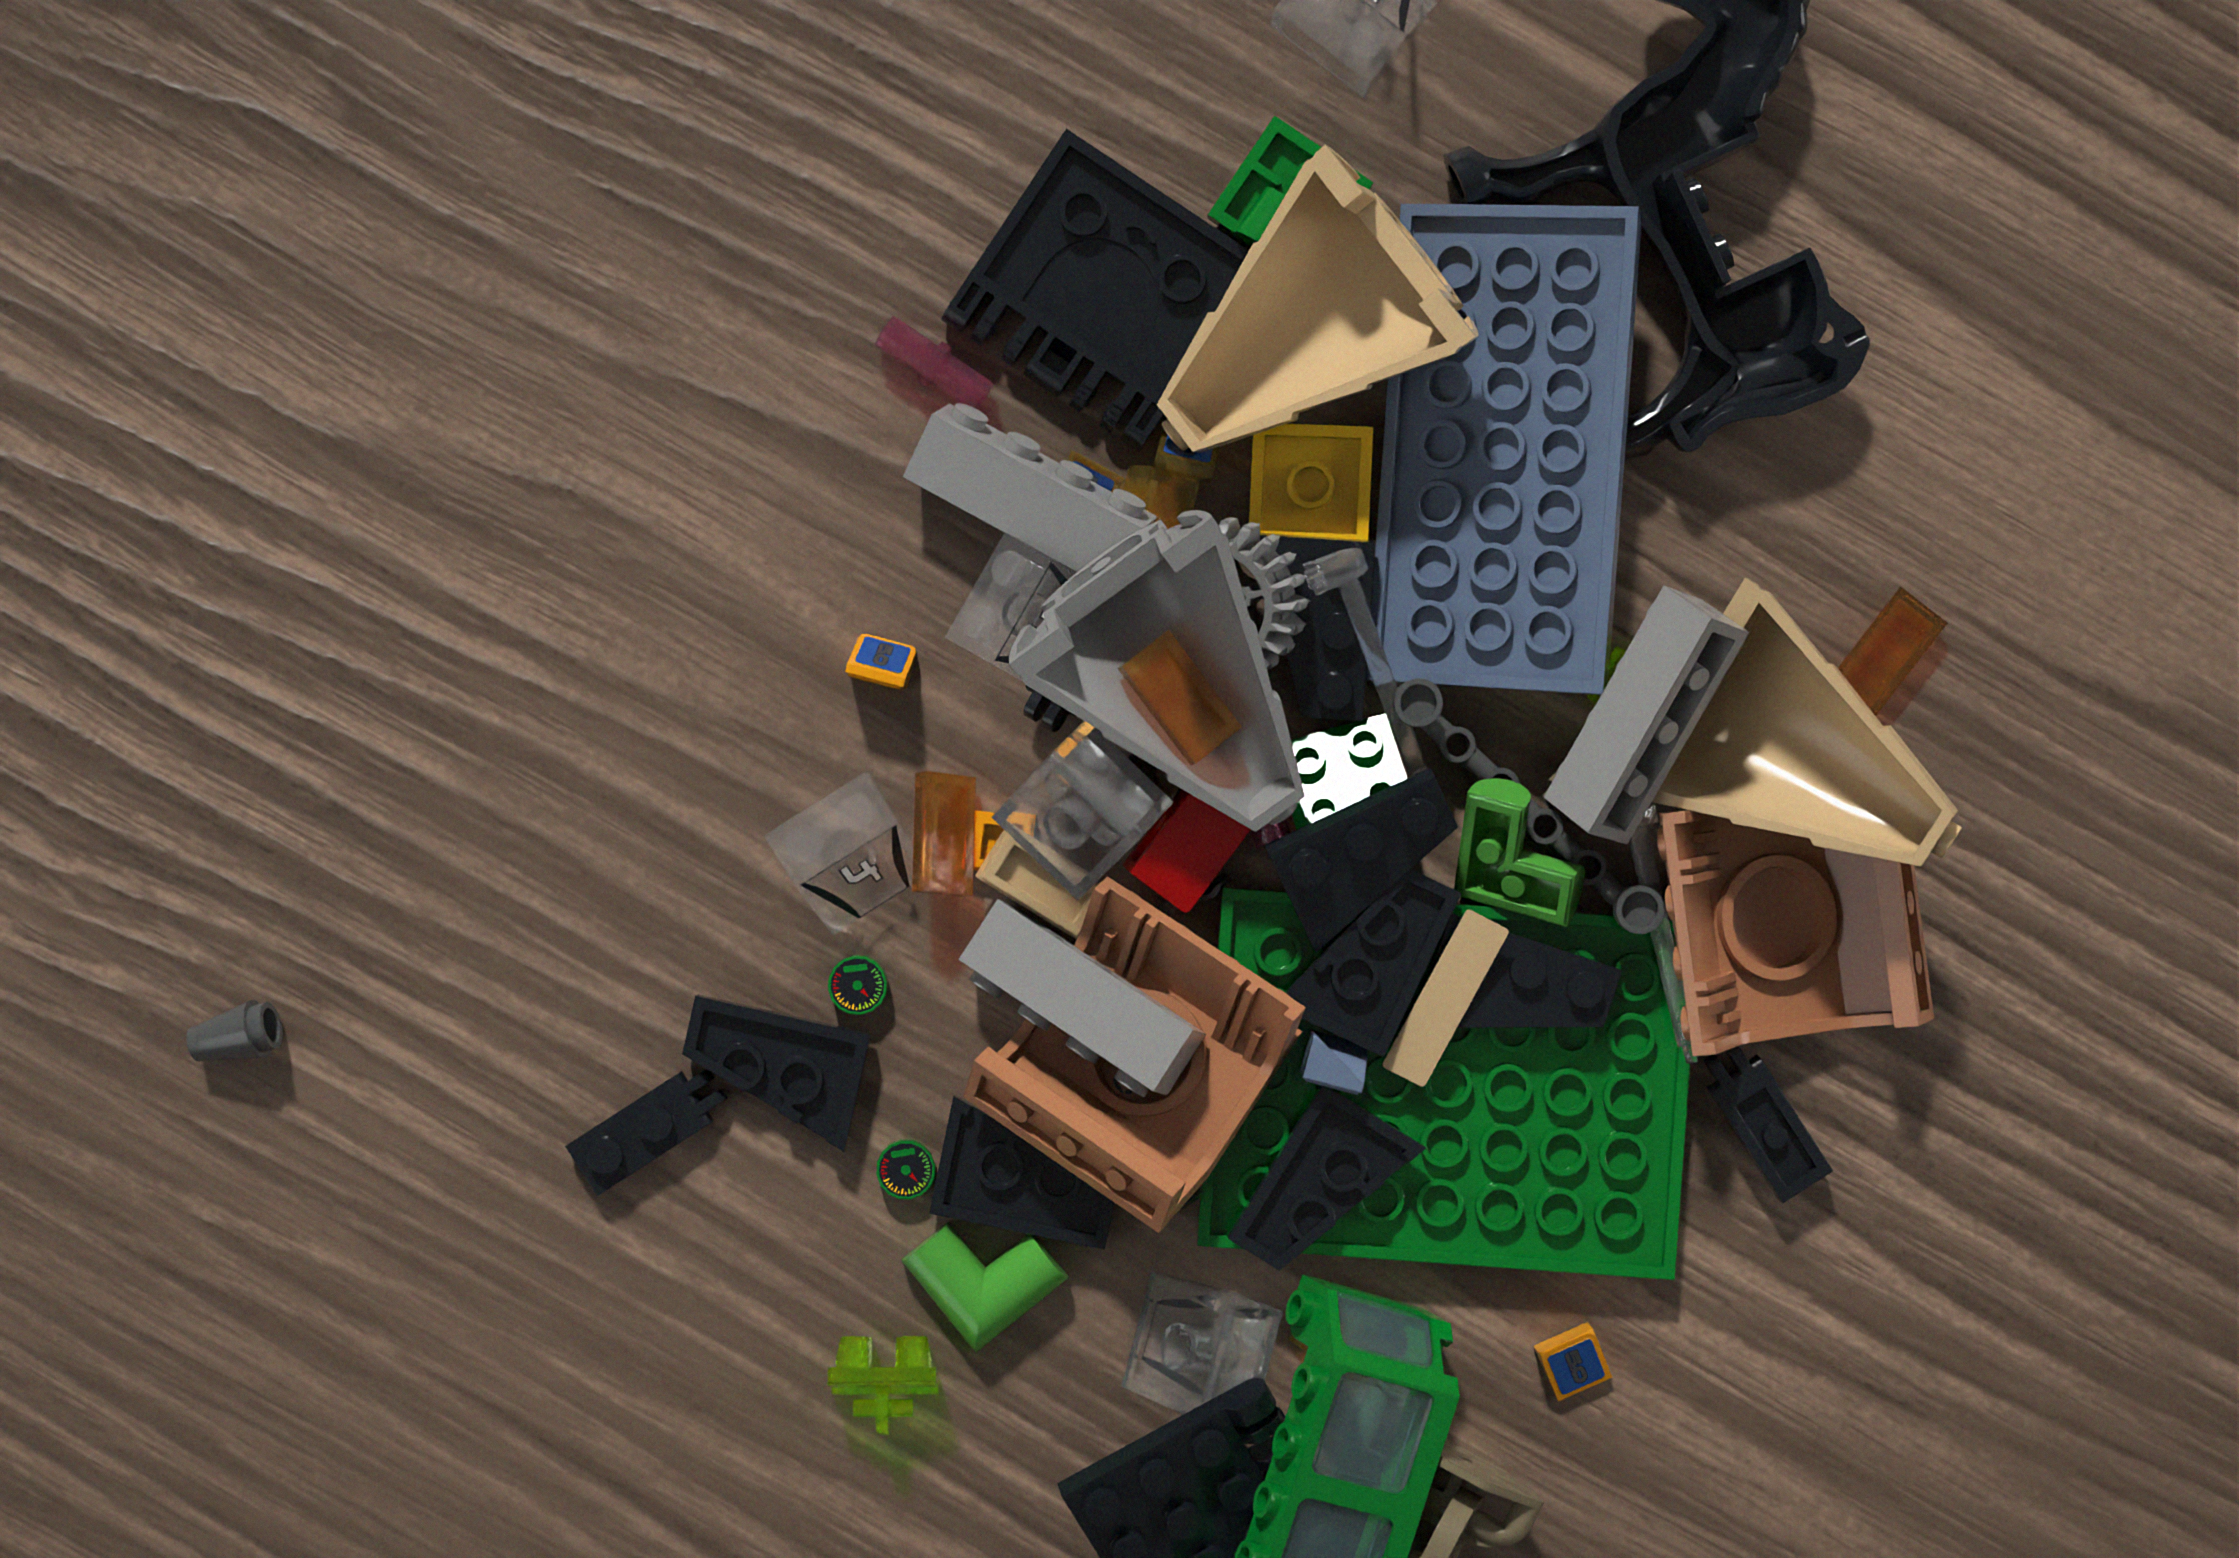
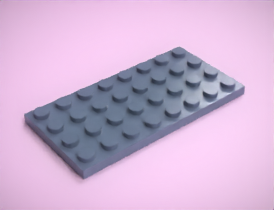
(1511, 453)

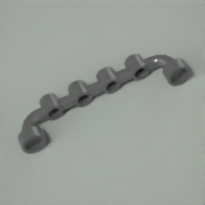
(1634, 907)

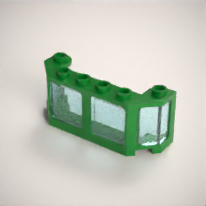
(1358, 1428)

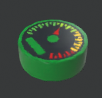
(858, 984)
(905, 1169)

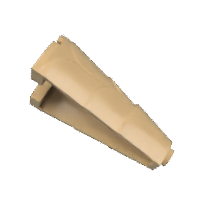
(1313, 314)
(1803, 752)

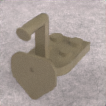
(1458, 1506)

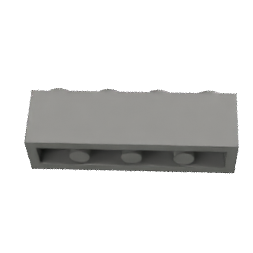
(1020, 489)
(1645, 715)
(1081, 998)

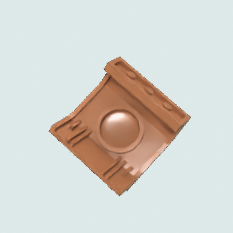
(1787, 935)
(1159, 1146)

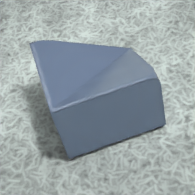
(1334, 1063)

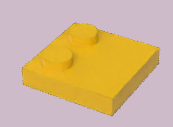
(1312, 480)

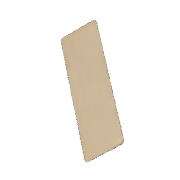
(1445, 998)

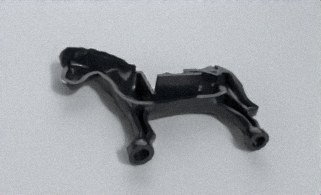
(1745, 343)

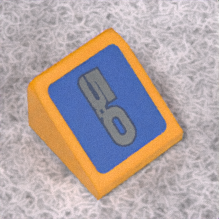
(881, 662)
(1573, 1361)

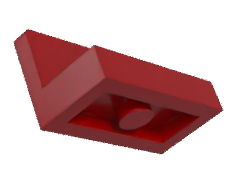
(1185, 850)

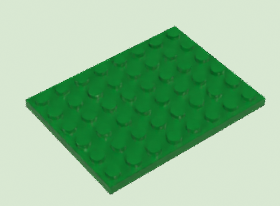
(1534, 1137)

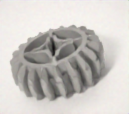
(1271, 583)

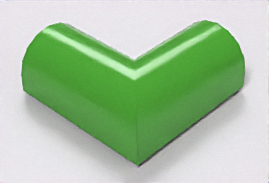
(1498, 869)
(983, 1298)

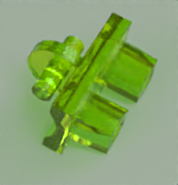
(857, 1376)

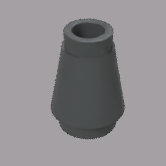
(239, 1033)

